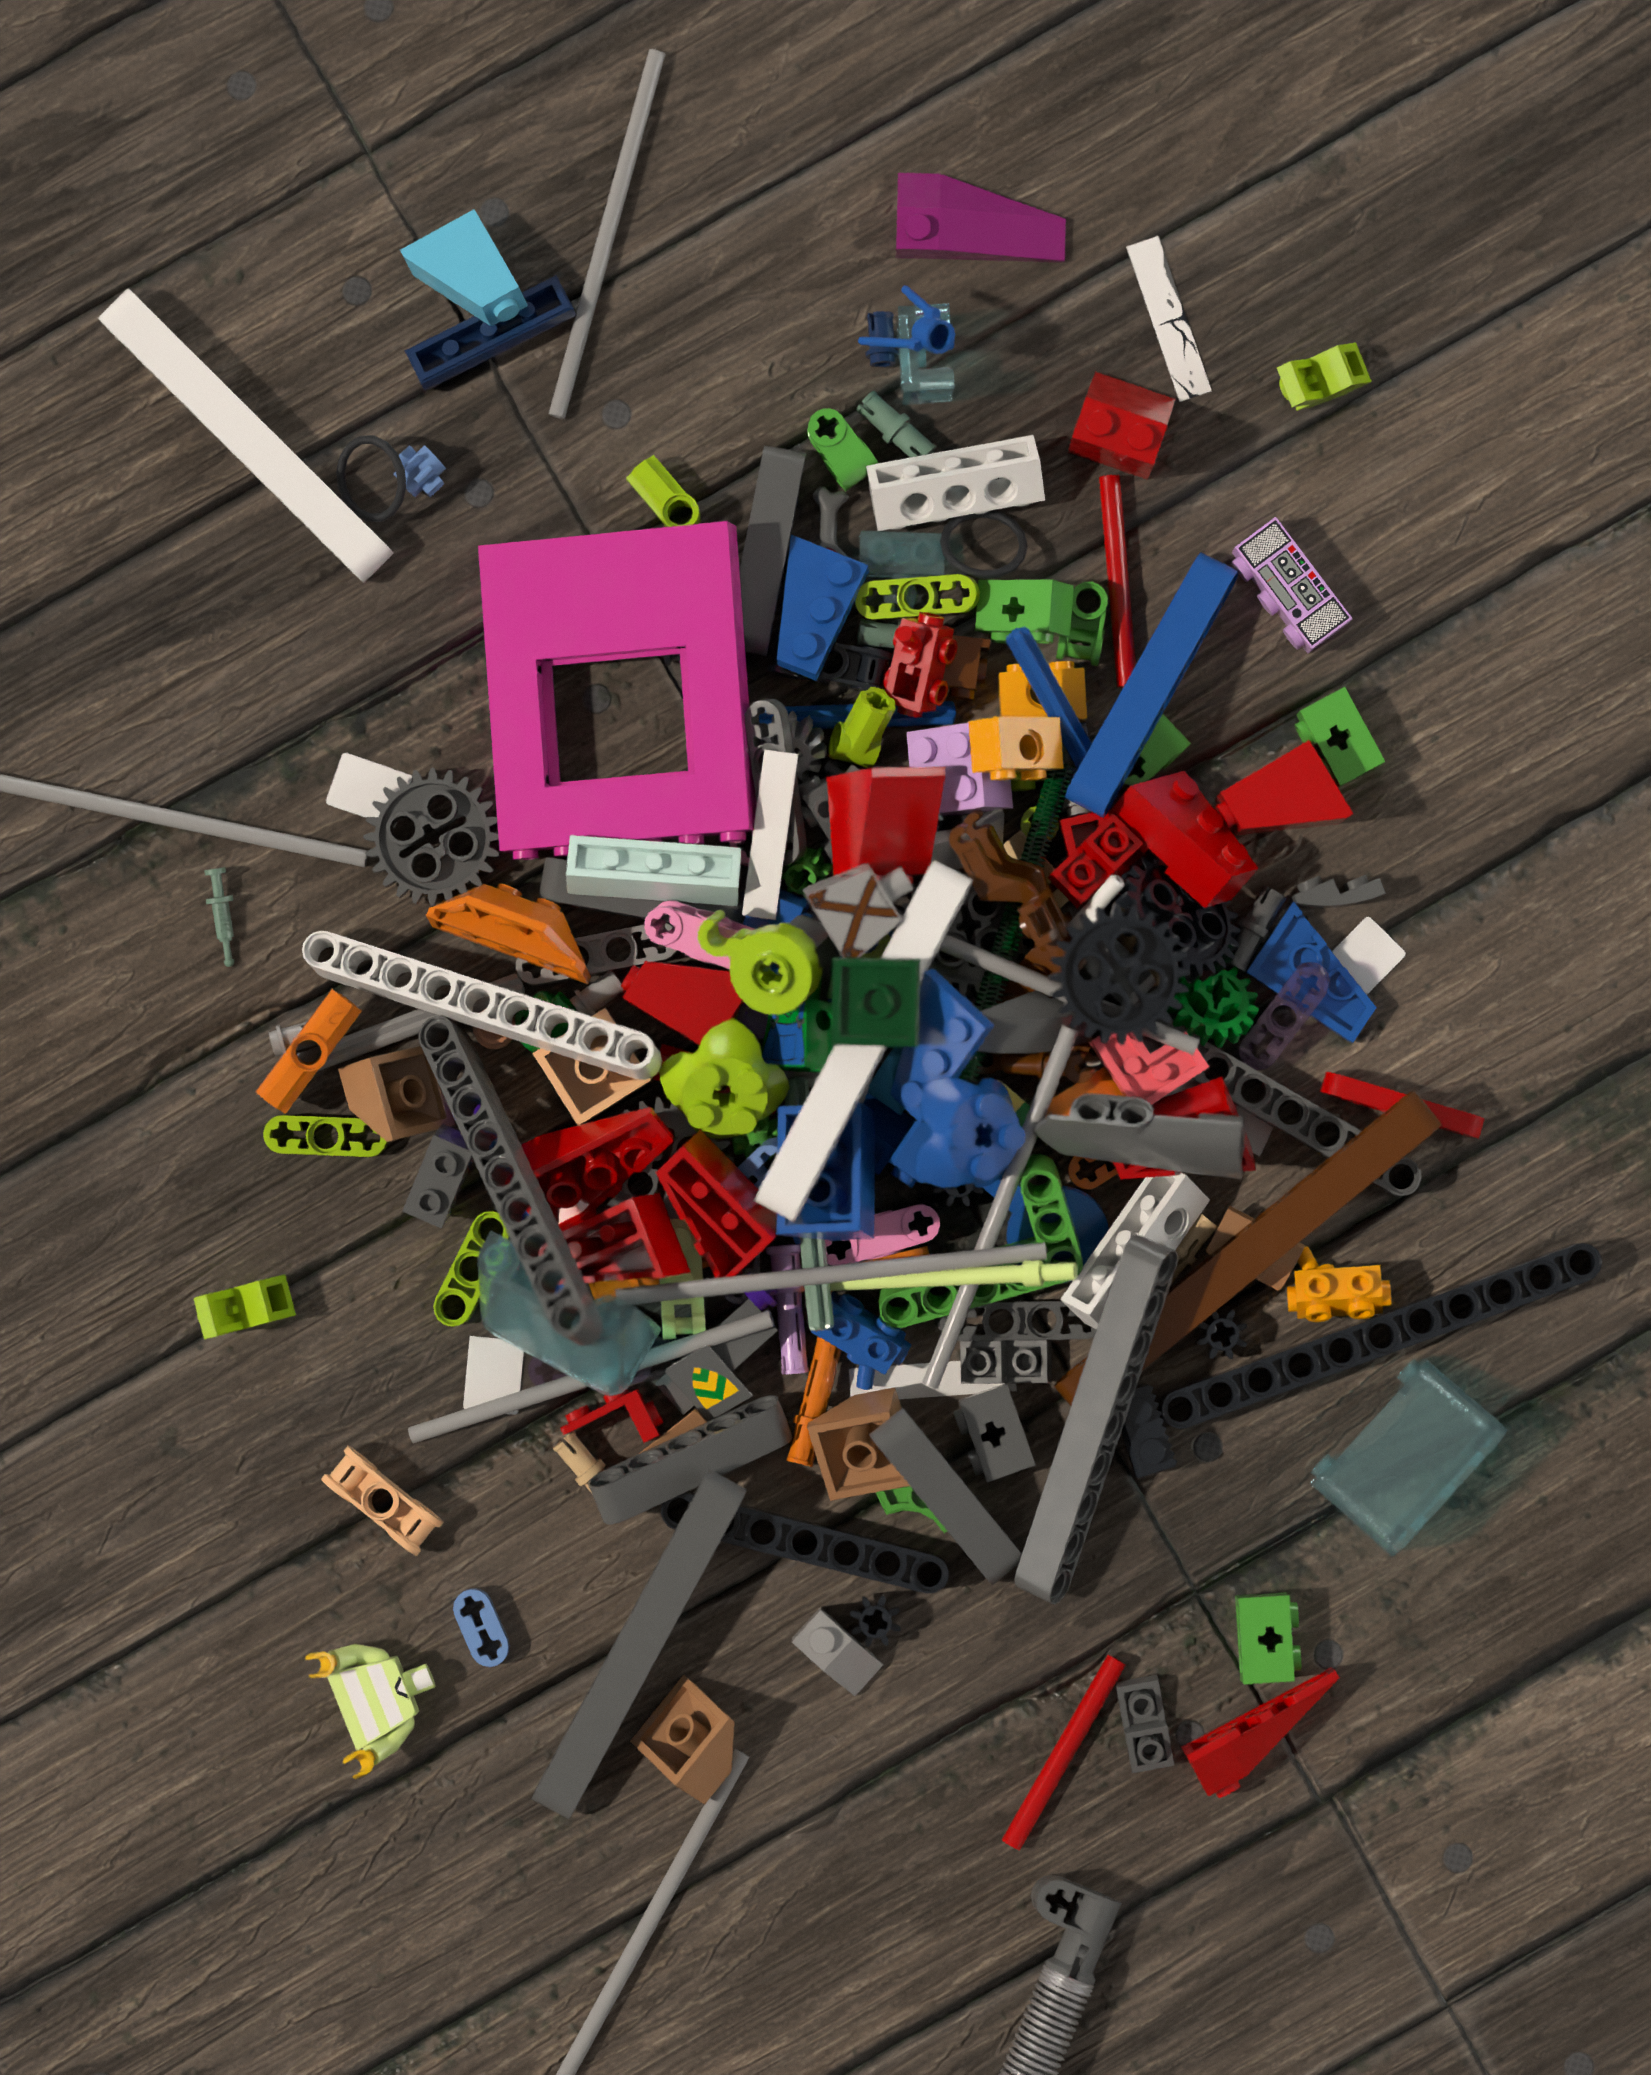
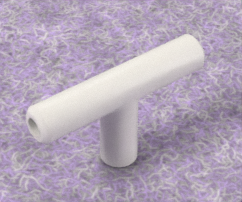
(1100, 899)

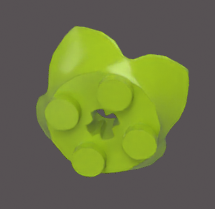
(731, 1058)

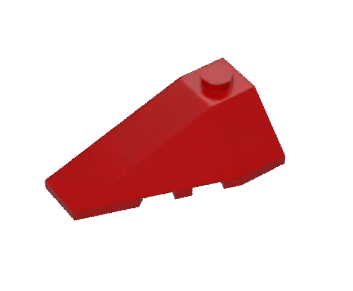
(592, 1161)
(1239, 1745)

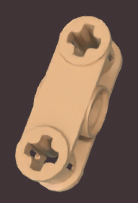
(361, 1487)

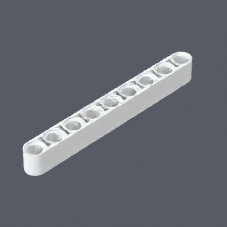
(246, 435)
(497, 1016)
(852, 1067)

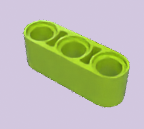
(455, 1282)

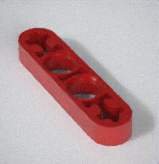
(1383, 1098)

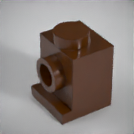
(967, 667)

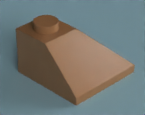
(396, 1094)
(847, 1453)
(689, 1740)

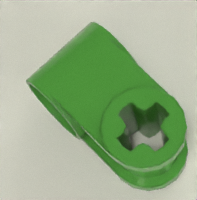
(843, 455)
(1085, 628)
(1160, 750)

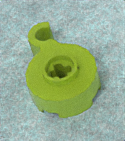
(751, 958)

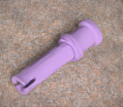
(790, 1311)

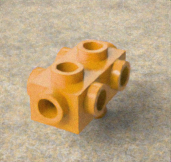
(1332, 1291)

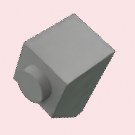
(836, 1651)

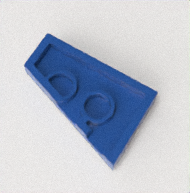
(815, 604)
(1295, 942)
(947, 1041)

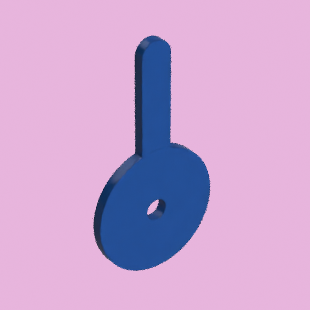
(1086, 1215)

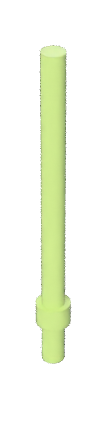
(1030, 1273)

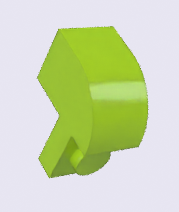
(1323, 376)
(244, 1306)

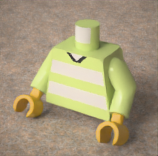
(373, 1698)

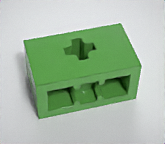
(1033, 604)
(1340, 714)
(1257, 1662)

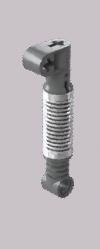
(1064, 1976)

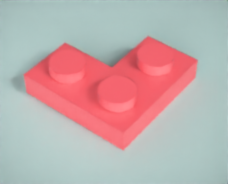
(1147, 1074)

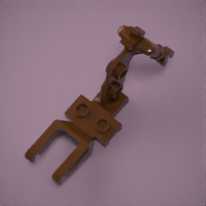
(1009, 879)

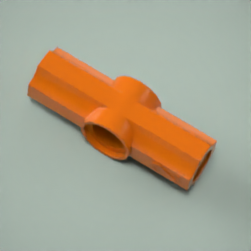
(291, 1073)

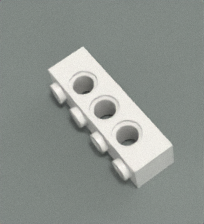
(968, 468)
(1159, 1211)

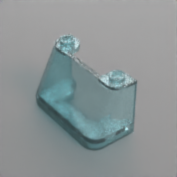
(516, 1316)
(1408, 1457)

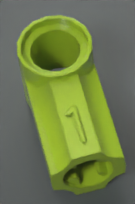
(661, 491)
(860, 736)

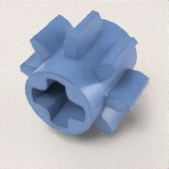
(421, 471)

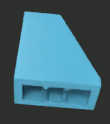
(466, 269)

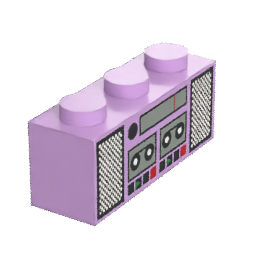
(1290, 586)

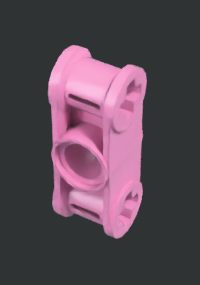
(684, 934)
(890, 1235)

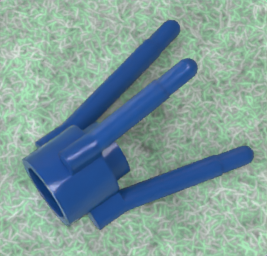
(927, 332)

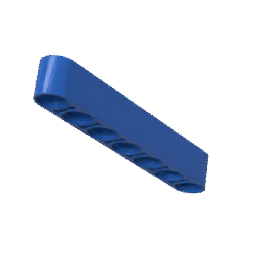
(1151, 685)

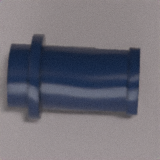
(881, 325)

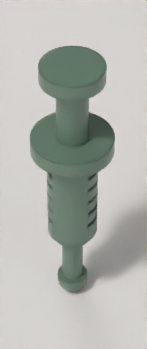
(221, 912)

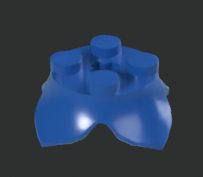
(954, 1150)

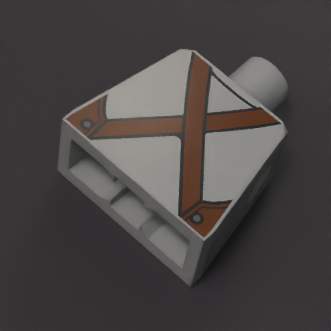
(858, 907)

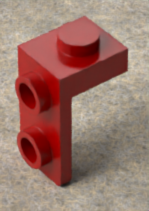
(644, 1415)

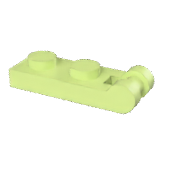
(684, 1325)

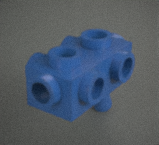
(864, 1338)

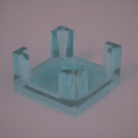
(917, 384)

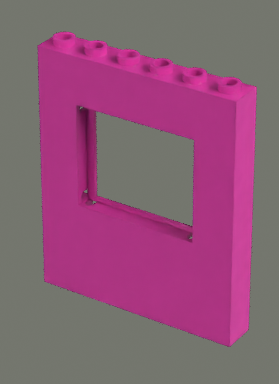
(608, 603)

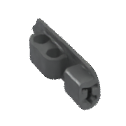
(1129, 1133)

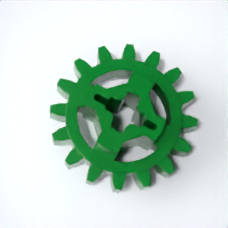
(1216, 1008)

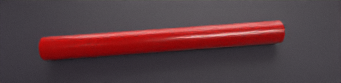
(1117, 577)
(1063, 1752)

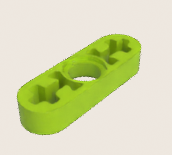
(949, 606)
(293, 1145)

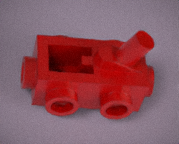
(919, 664)

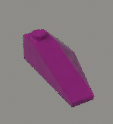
(963, 222)

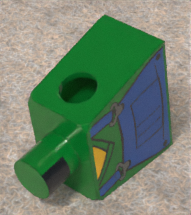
(801, 1036)

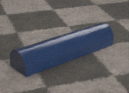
(477, 342)

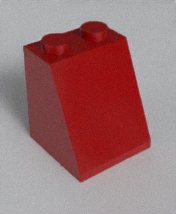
(1121, 425)
(1284, 796)
(885, 818)
(682, 997)

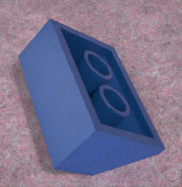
(845, 1191)

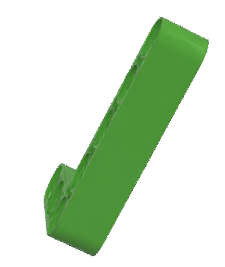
(1057, 1237)

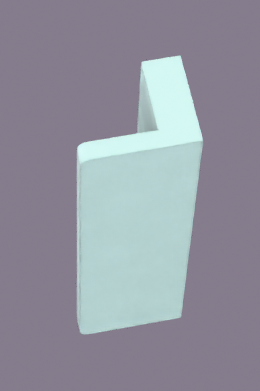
(653, 870)

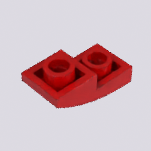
(1095, 860)

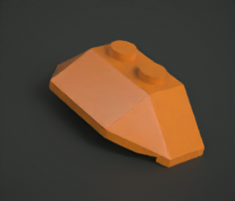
(513, 927)

